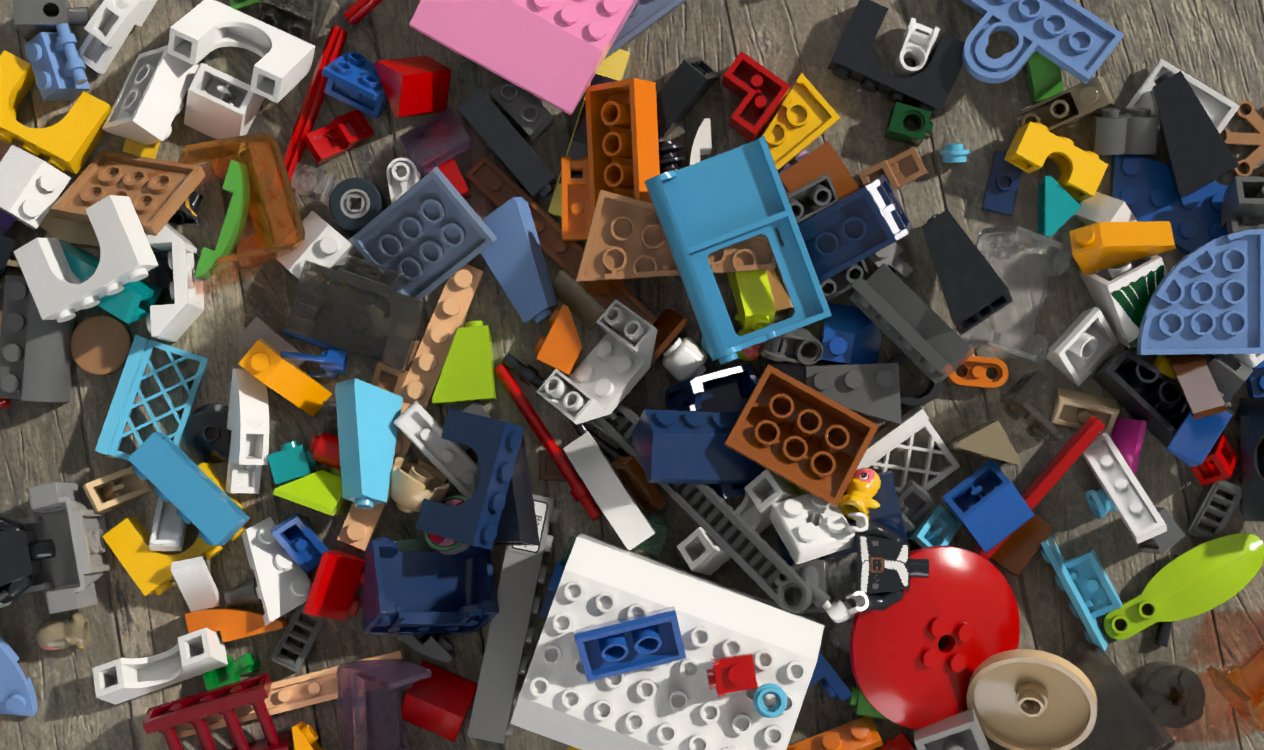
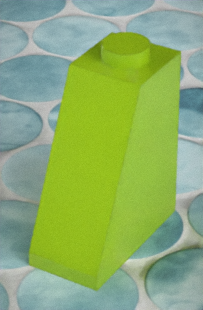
(468, 367)

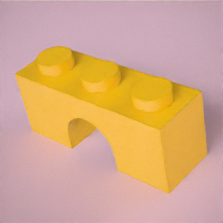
(1079, 169)

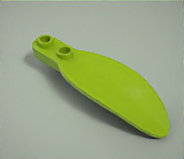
(1191, 584)

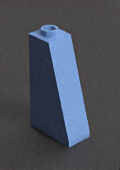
(519, 260)

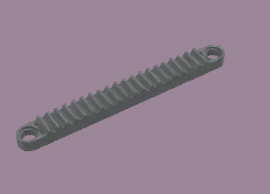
(720, 523)

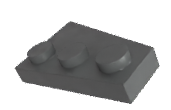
(860, 387)

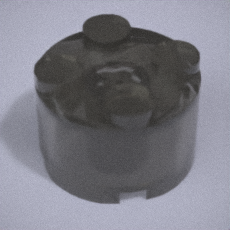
(1186, 697)

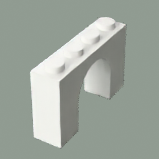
(216, 25)
(123, 259)

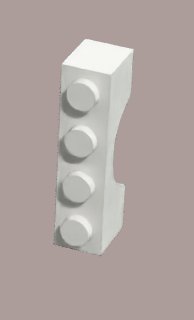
(700, 549)
(134, 677)

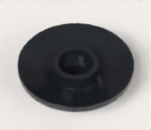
(195, 433)

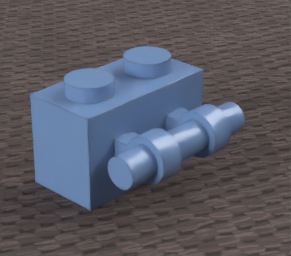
(57, 65)

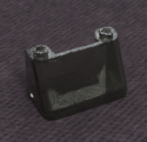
(1122, 715)

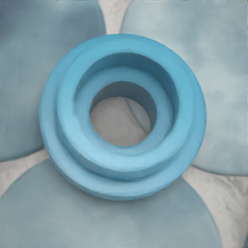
(954, 153)
(779, 705)

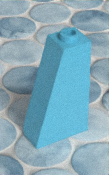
(366, 440)

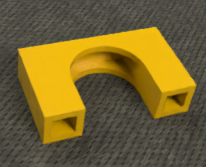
(63, 144)
(153, 568)

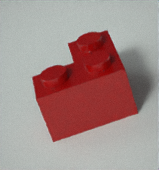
(760, 92)

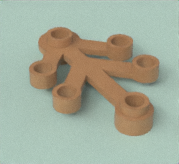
(1248, 139)

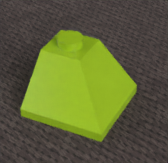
(317, 491)

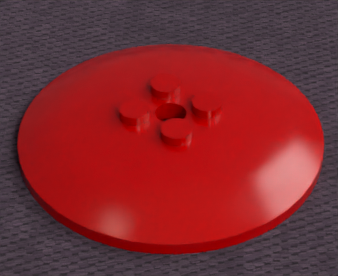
(898, 650)

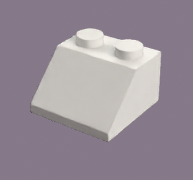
(28, 186)
(321, 246)

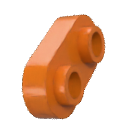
(975, 373)

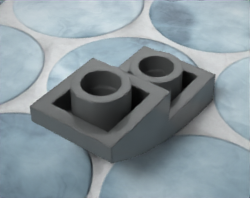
(435, 647)

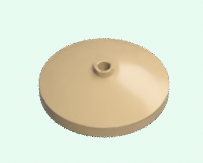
(1032, 700)

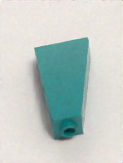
(127, 305)

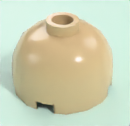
(414, 483)

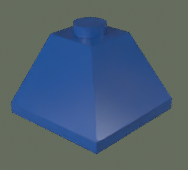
(849, 337)

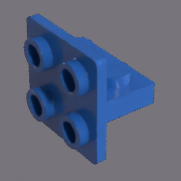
(355, 83)

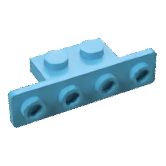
(1086, 586)

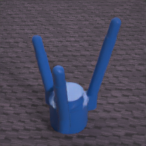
(332, 361)

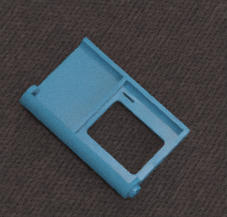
(720, 206)

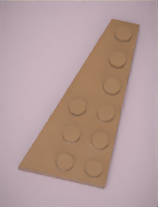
(631, 244)

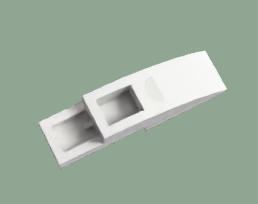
(109, 30)
(250, 432)

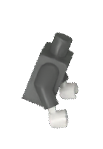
(816, 576)

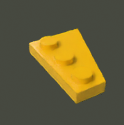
(798, 122)

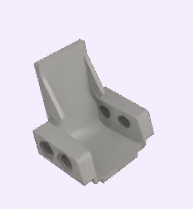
(79, 546)

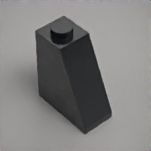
(683, 92)

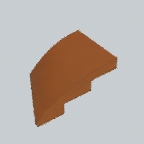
(815, 164)

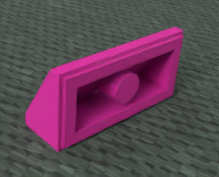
(1128, 439)

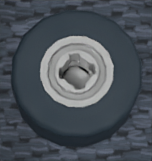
(348, 192)

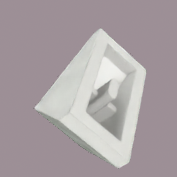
(1104, 209)

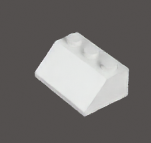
(151, 97)

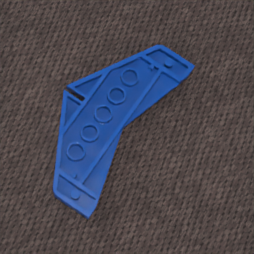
(1151, 196)

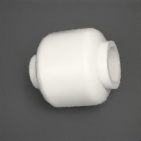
(684, 359)

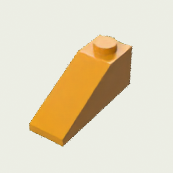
(1117, 243)
(284, 377)

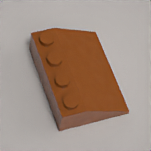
(801, 435)

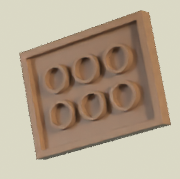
(153, 185)

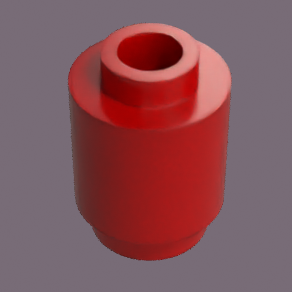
(326, 450)

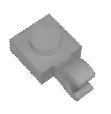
(889, 257)

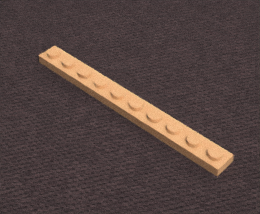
(420, 384)

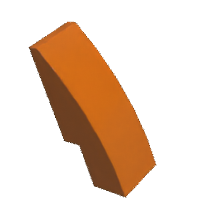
(232, 622)

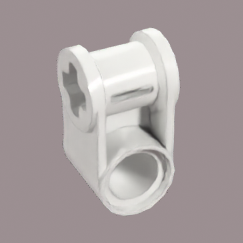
(917, 45)

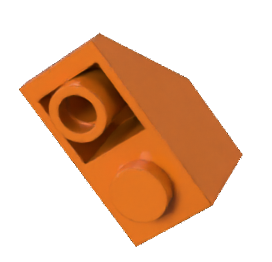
(562, 346)

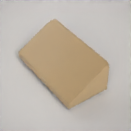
(1074, 408)

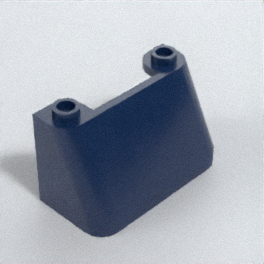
(715, 392)
(427, 591)

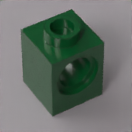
(896, 131)

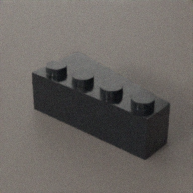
(1145, 393)

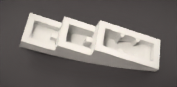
(608, 491)

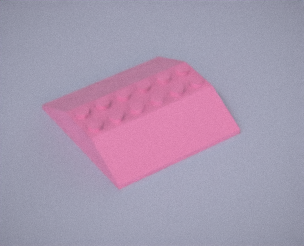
(535, 44)

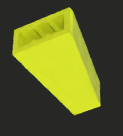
(753, 298)

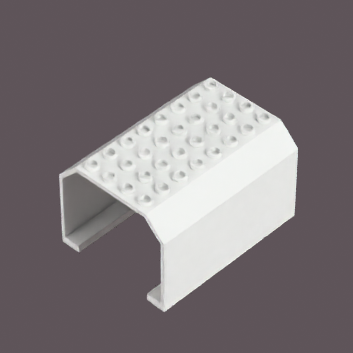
(672, 701)

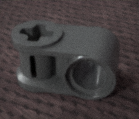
(789, 345)

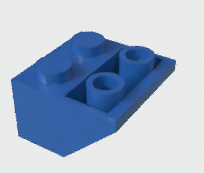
(988, 506)

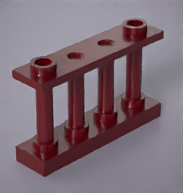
(221, 701)

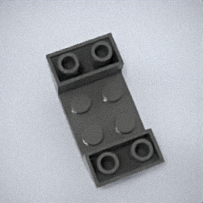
(810, 200)

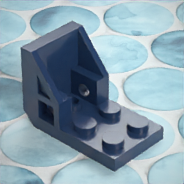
(854, 228)

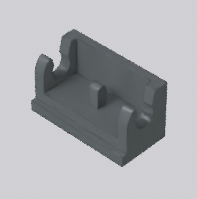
(1166, 540)

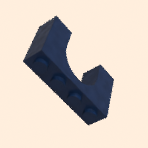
(477, 518)

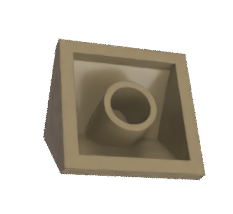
(986, 443)

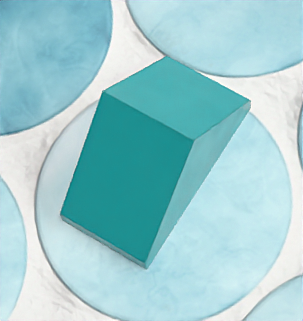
(1053, 206)

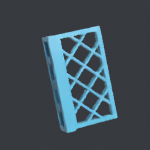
(129, 388)

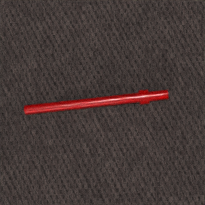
(579, 489)

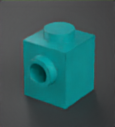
(291, 463)

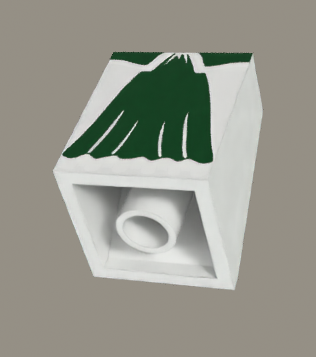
(1124, 294)

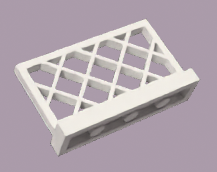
(895, 434)

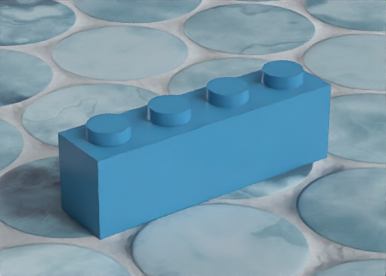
(188, 488)

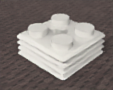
(810, 527)

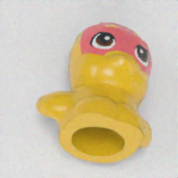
(860, 492)

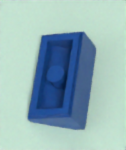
(1197, 437)

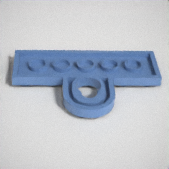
(1053, 28)

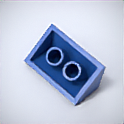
(630, 644)

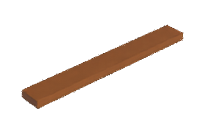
(566, 254)

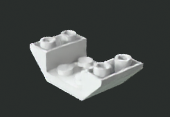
(172, 320)
(607, 371)

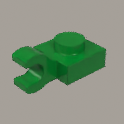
(230, 673)

